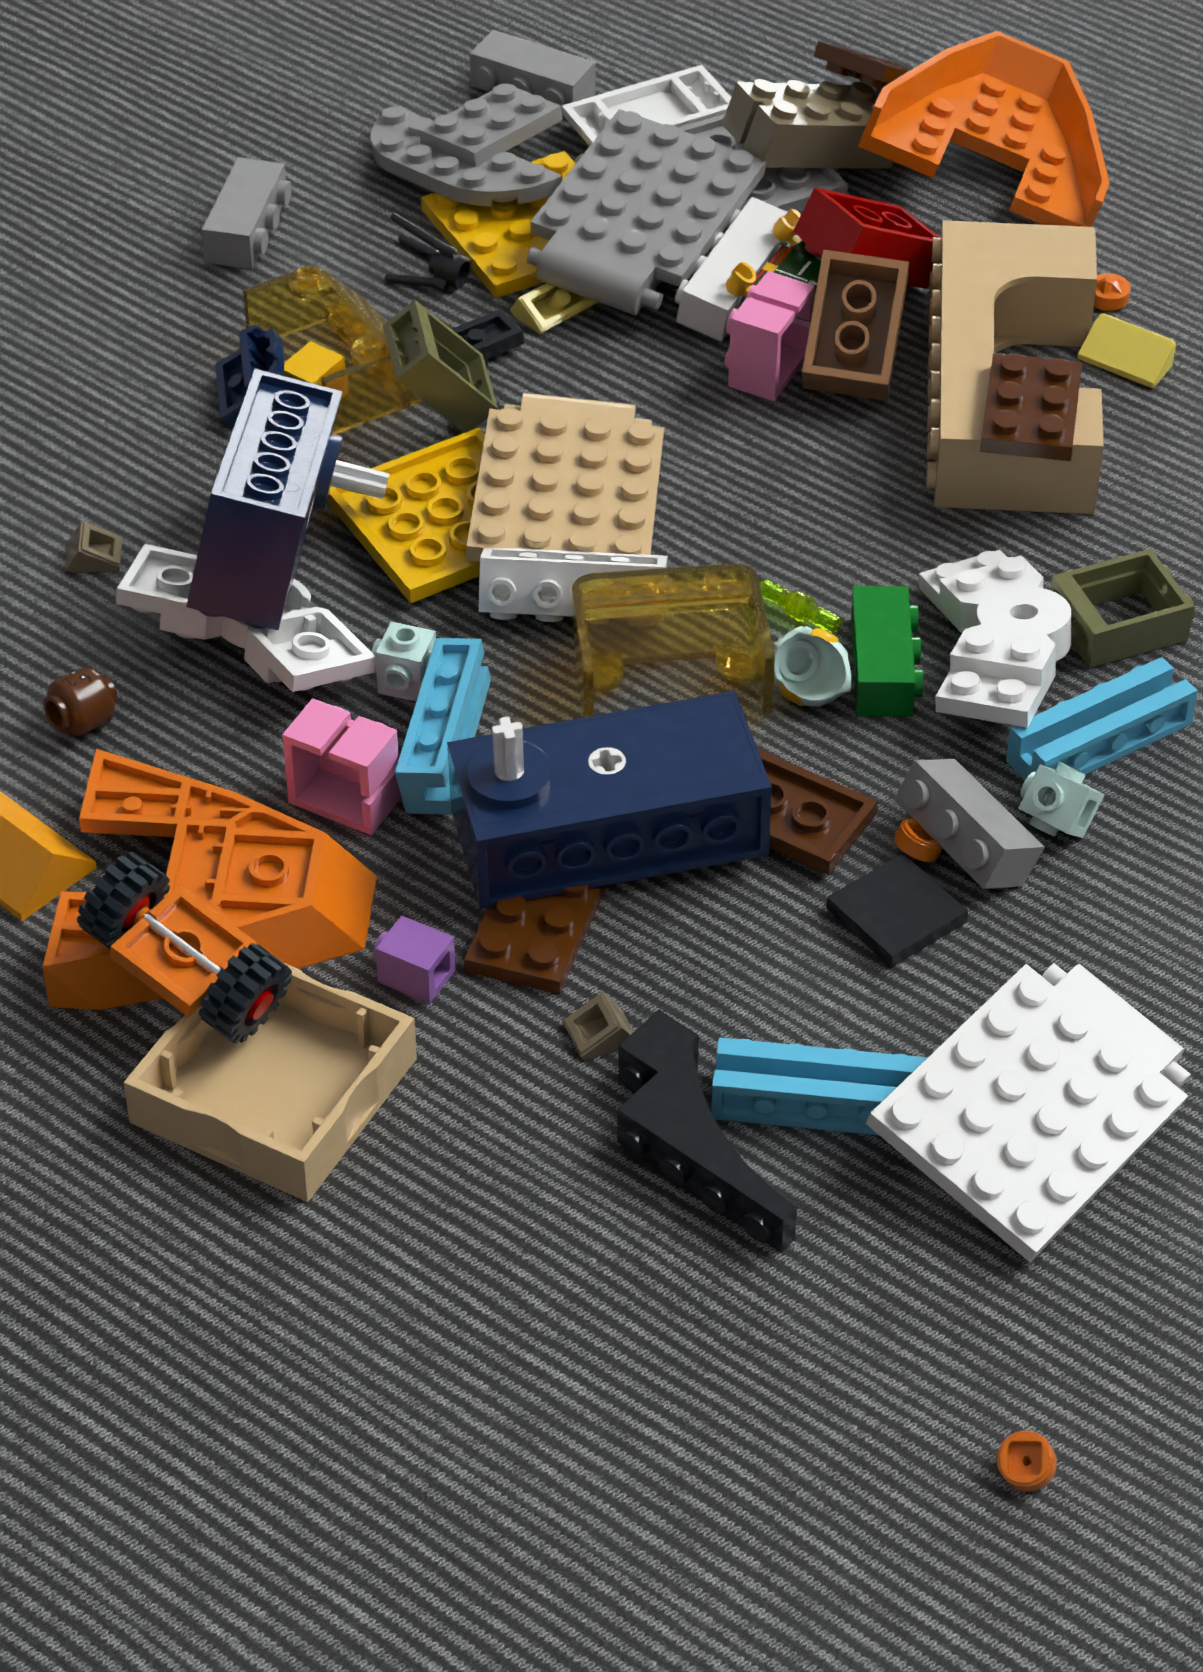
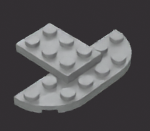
(465, 150)

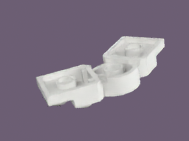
(1007, 640)
(302, 654)

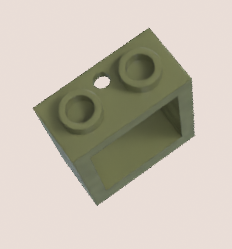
(439, 366)
(1117, 579)

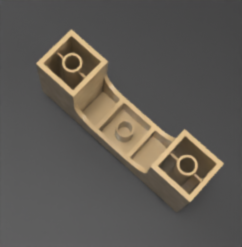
(993, 292)

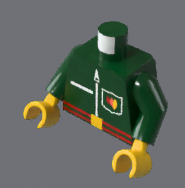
(787, 261)

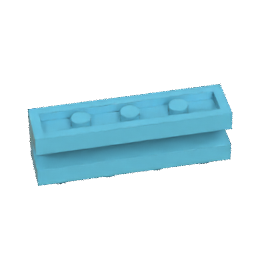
(444, 712)
(1104, 722)
(804, 1084)

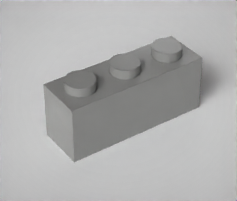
(532, 68)
(245, 213)
(969, 823)

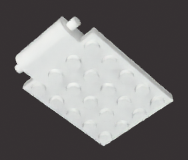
(1036, 1102)

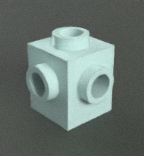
(402, 660)
(1059, 800)

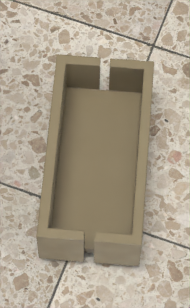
(803, 123)

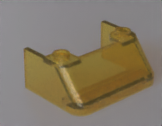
(315, 297)
(671, 618)

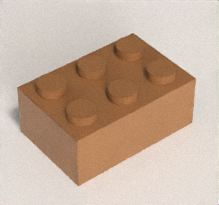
(855, 325)

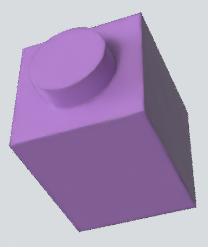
(414, 959)

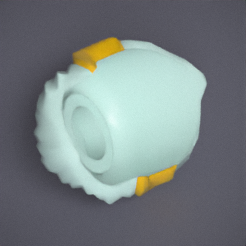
(811, 667)

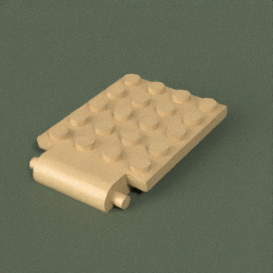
(566, 478)

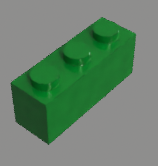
(885, 651)

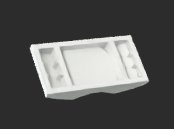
(669, 99)

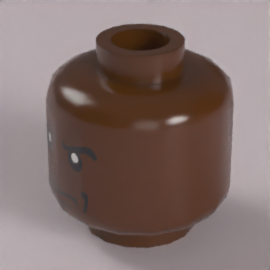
(80, 702)

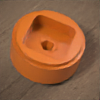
(1111, 292)
(916, 841)
(1026, 1461)

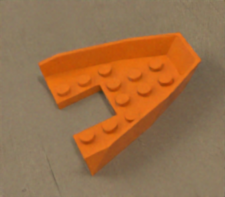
(1006, 106)
(242, 859)

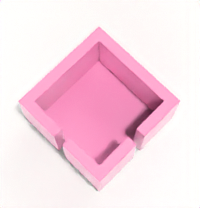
(767, 338)
(341, 766)

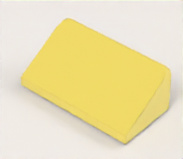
(549, 307)
(1128, 350)

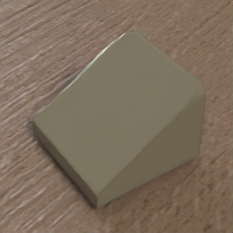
(93, 550)
(598, 1027)

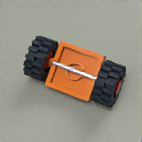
(183, 948)

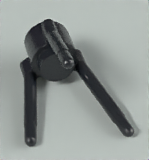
(445, 262)

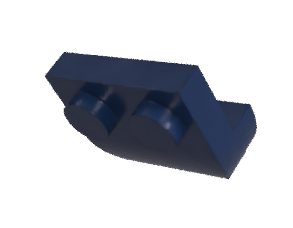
(258, 350)

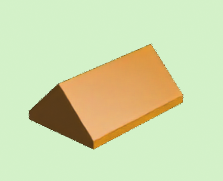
(34, 861)

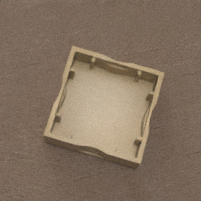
(285, 1096)

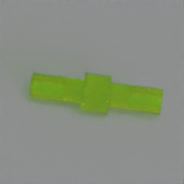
(800, 606)

